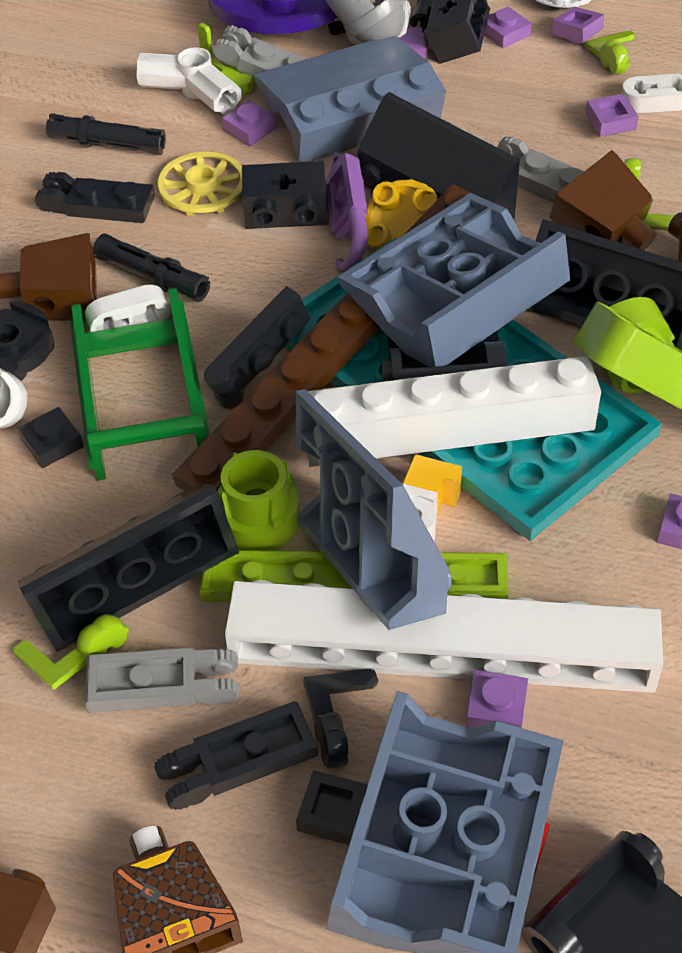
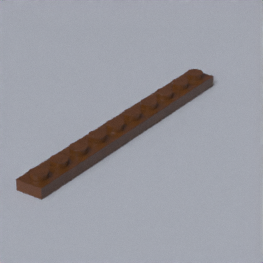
(307, 366)

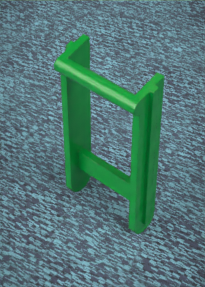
(130, 339)

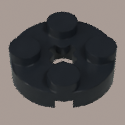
(32, 340)

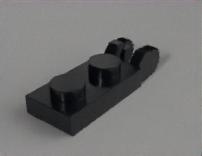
(95, 198)
(238, 755)

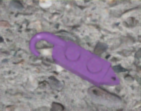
(347, 207)

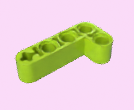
(632, 353)

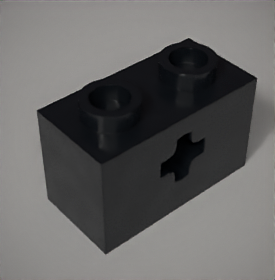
(456, 28)
(284, 194)

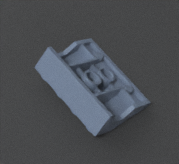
(336, 94)
(456, 279)
(369, 524)
(446, 836)

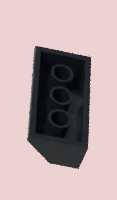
(419, 146)
(611, 274)
(130, 564)

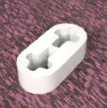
(654, 93)
(128, 308)

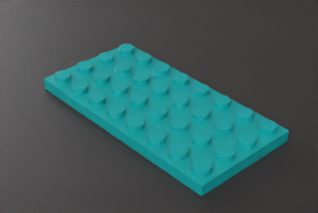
(524, 479)

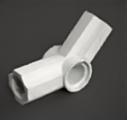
(192, 74)

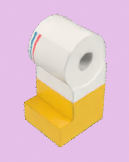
(430, 486)

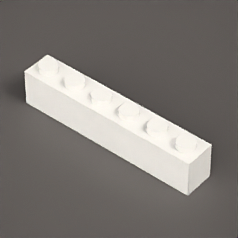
(467, 407)

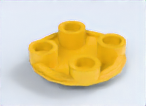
(396, 209)

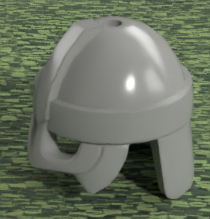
(372, 20)

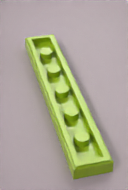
(470, 572)

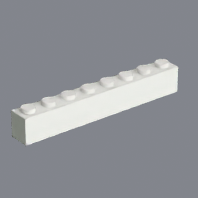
(516, 637)

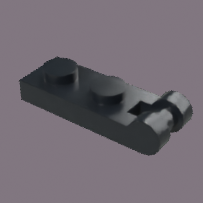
(256, 347)

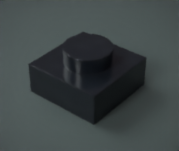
(50, 437)
(330, 807)

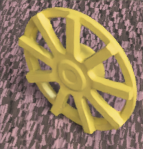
(201, 182)

